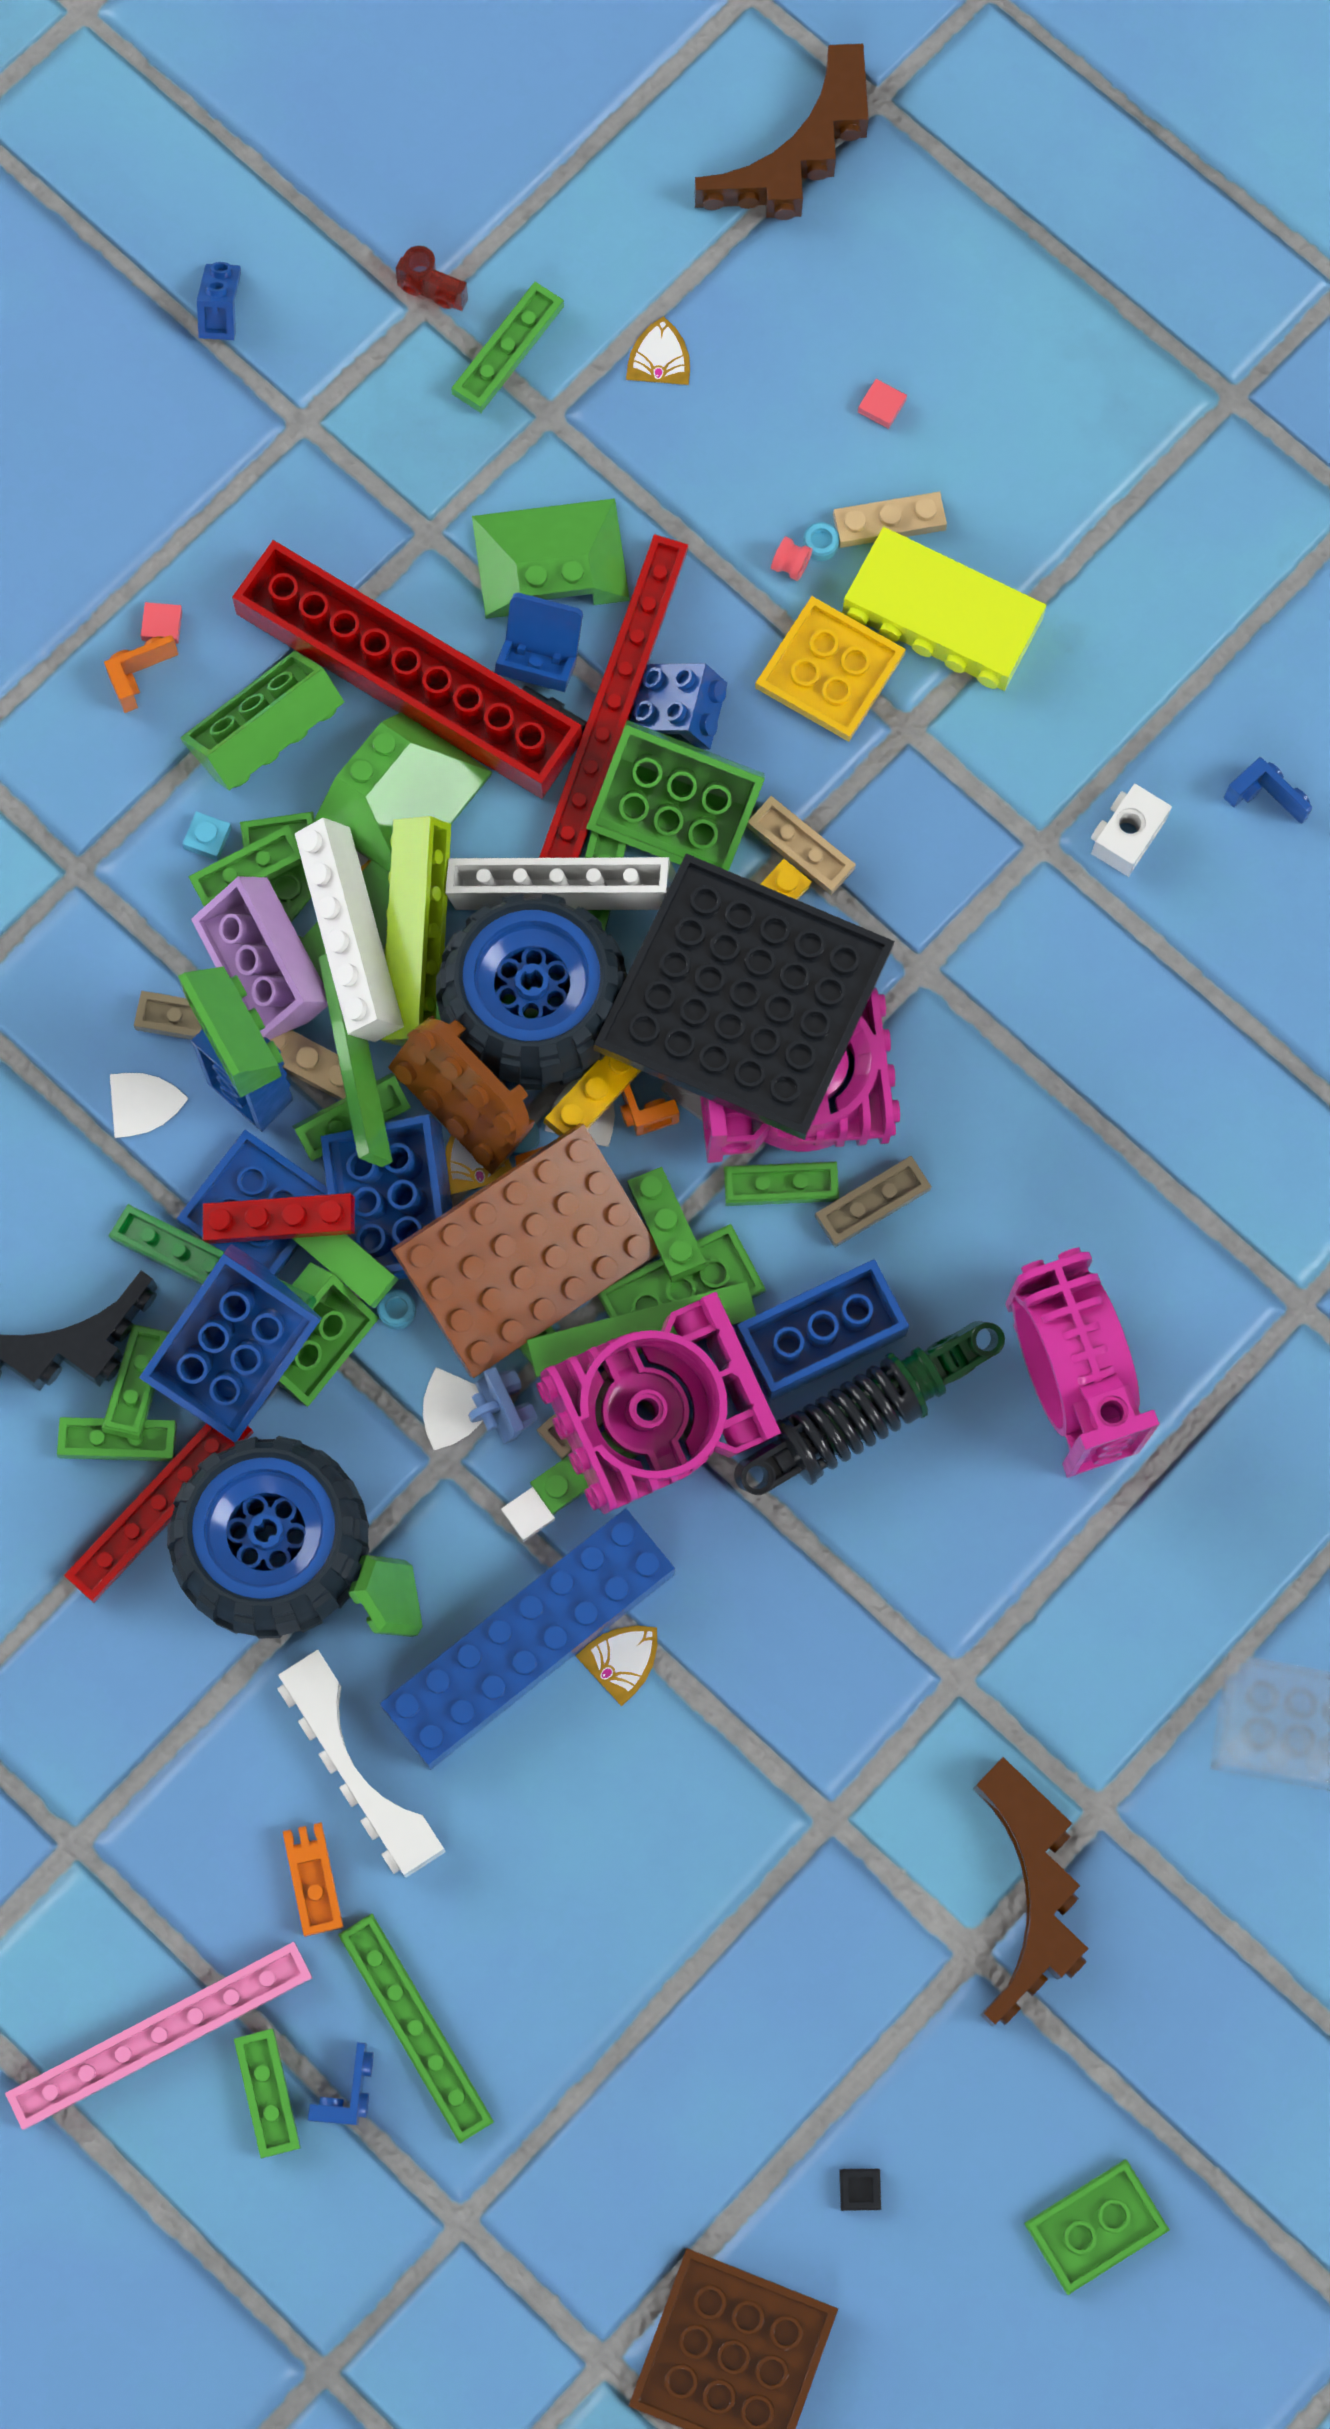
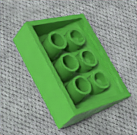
(674, 798)

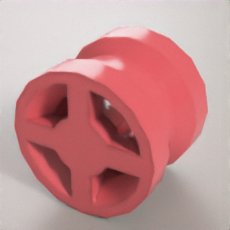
(791, 558)

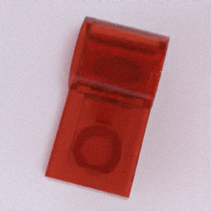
(439, 287)

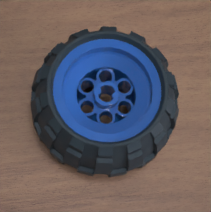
(531, 941)
(317, 1570)

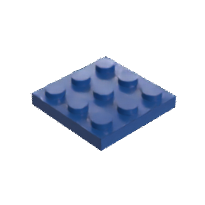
(252, 1173)

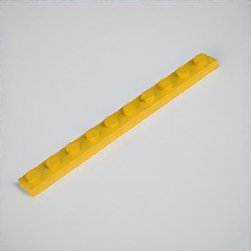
(609, 1076)

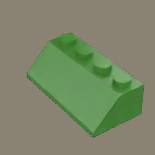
(263, 720)

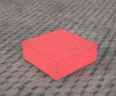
(882, 403)
(161, 621)

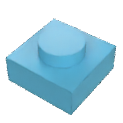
(207, 836)

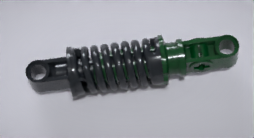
(866, 1406)

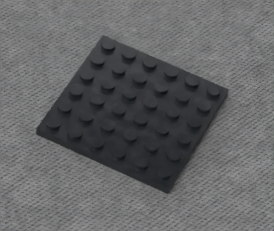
(744, 996)

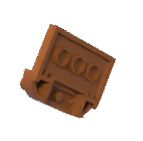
(463, 1092)

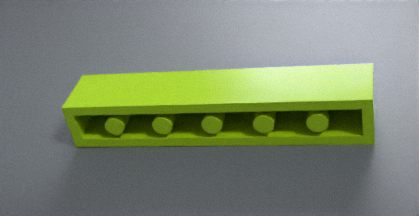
(416, 917)

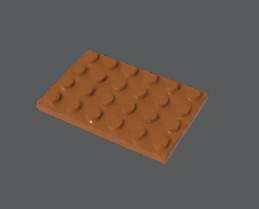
(526, 1250)

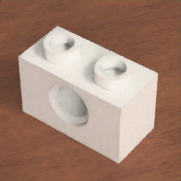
(1124, 849)

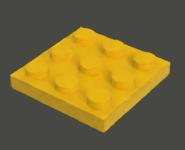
(830, 668)

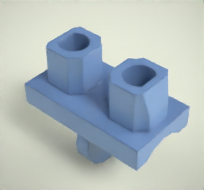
(496, 1406)

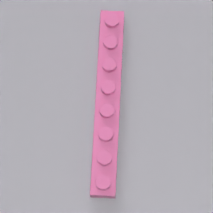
(158, 2036)

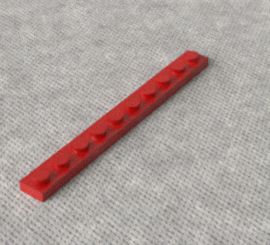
(615, 697)

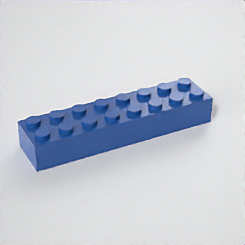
(528, 1638)

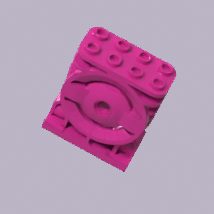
(862, 1109)
(1079, 1361)
(576, 1382)

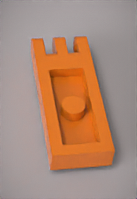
(313, 1881)

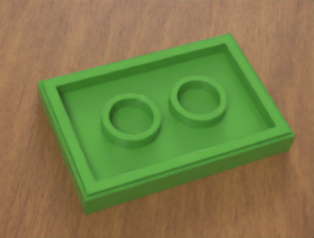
(1096, 2226)

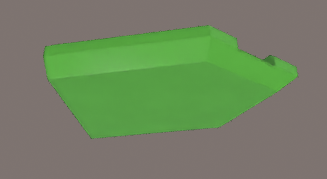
(291, 885)
(388, 1595)

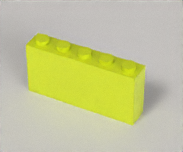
(943, 609)

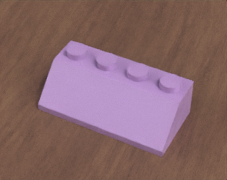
(257, 942)

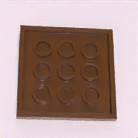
(732, 2350)

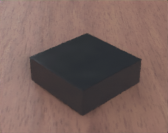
(860, 2189)

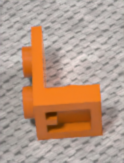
(126, 662)
(654, 1116)

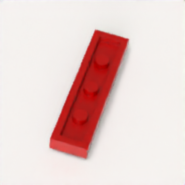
(279, 1218)

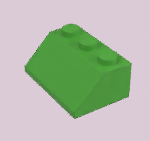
(232, 1028)
(334, 1338)

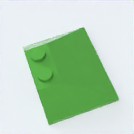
(550, 554)
(399, 776)

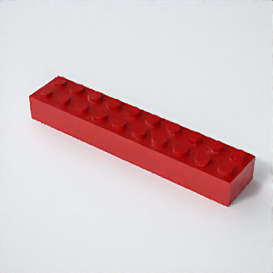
(407, 669)

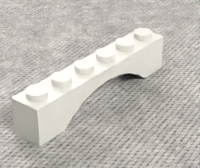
(403, 1832)

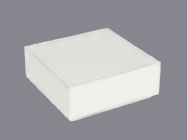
(528, 1514)

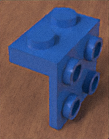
(540, 642)
(681, 701)

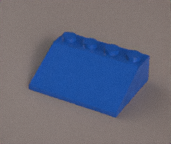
(392, 1198)
(231, 1344)

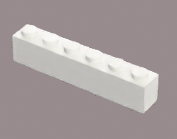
(582, 882)
(348, 930)

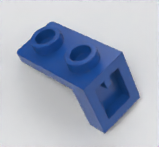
(217, 301)
(1268, 776)
(332, 2110)

